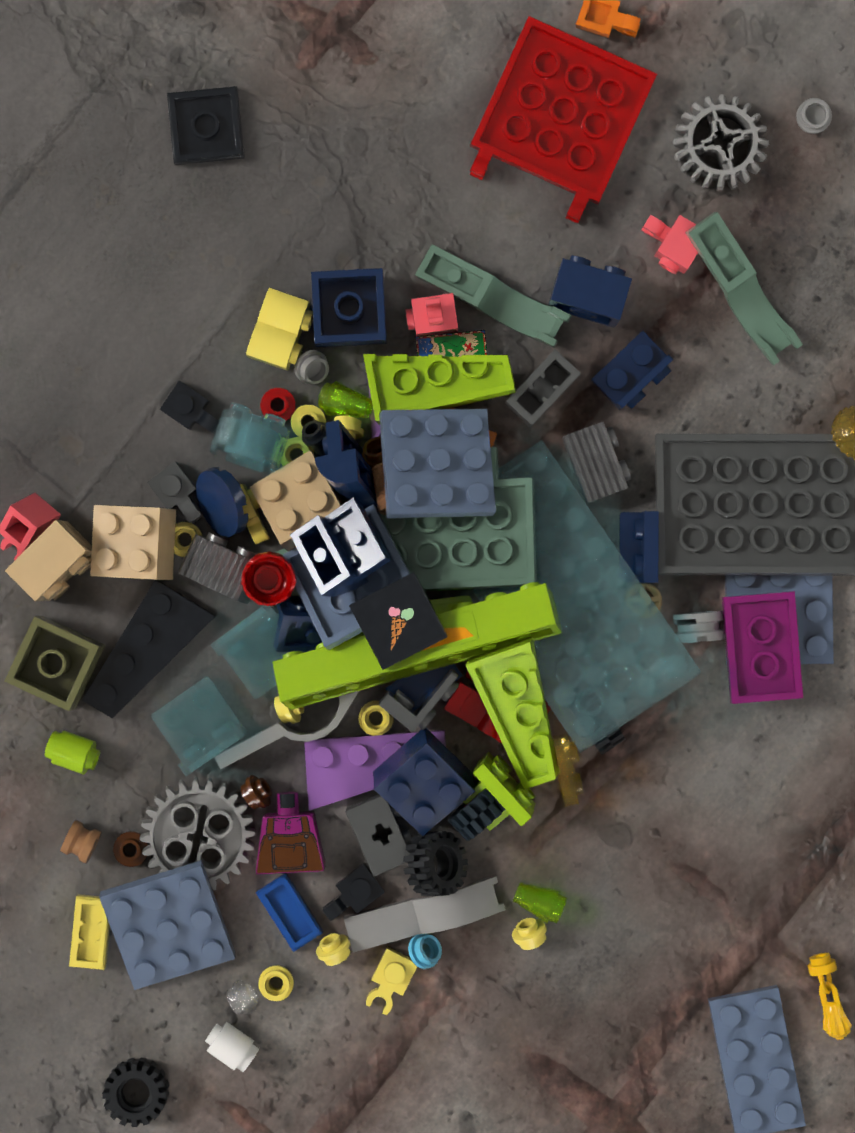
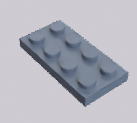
(756, 1061)

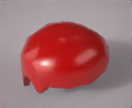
(268, 578)

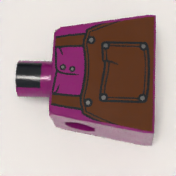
(289, 839)

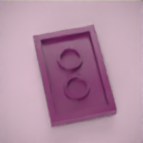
(762, 647)

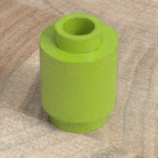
(72, 752)

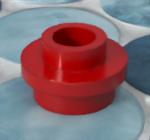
(278, 393)

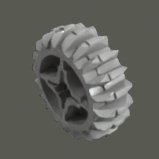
(716, 126)

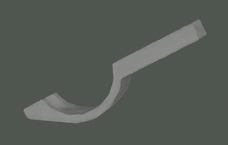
(278, 731)
(423, 915)

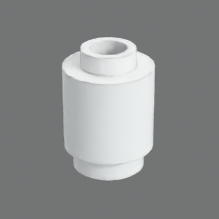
(231, 1046)

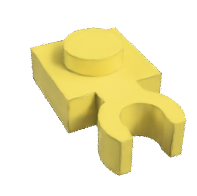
(254, 522)
(393, 975)

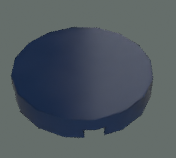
(221, 501)

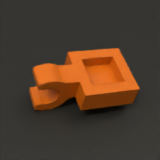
(603, 16)

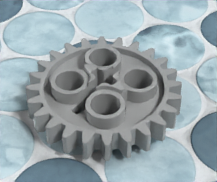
(167, 828)

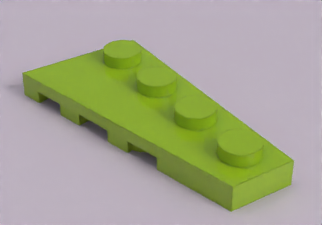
(436, 380)
(516, 705)

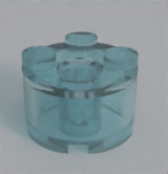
(250, 439)

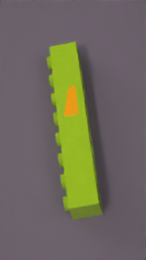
(470, 631)

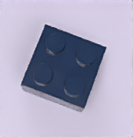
(590, 291)
(349, 307)
(423, 781)

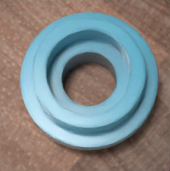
(424, 950)

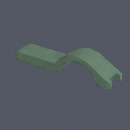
(741, 287)
(491, 296)

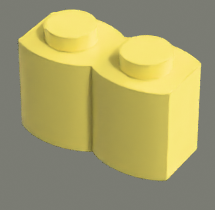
(279, 329)

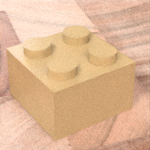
(295, 497)
(133, 542)
(51, 562)

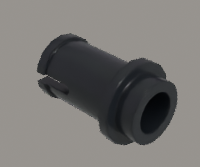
(313, 435)

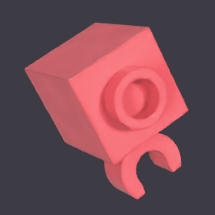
(676, 250)
(432, 315)
(26, 522)

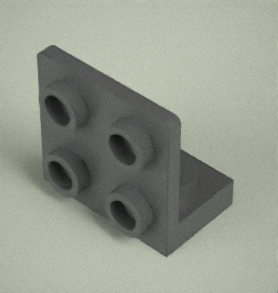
(401, 705)

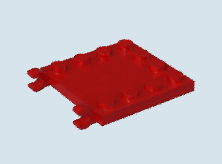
(562, 113)

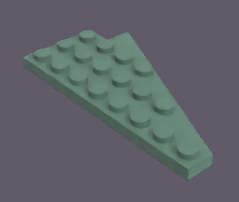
(472, 549)

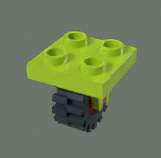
(494, 799)

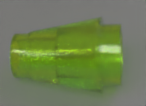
(343, 401)
(541, 902)

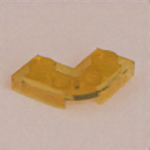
(569, 783)

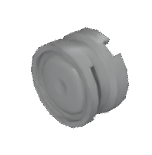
(699, 626)

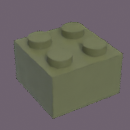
(54, 663)

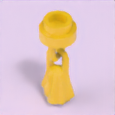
(834, 1018)

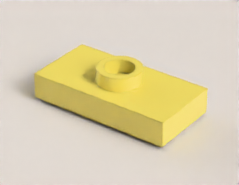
(89, 934)

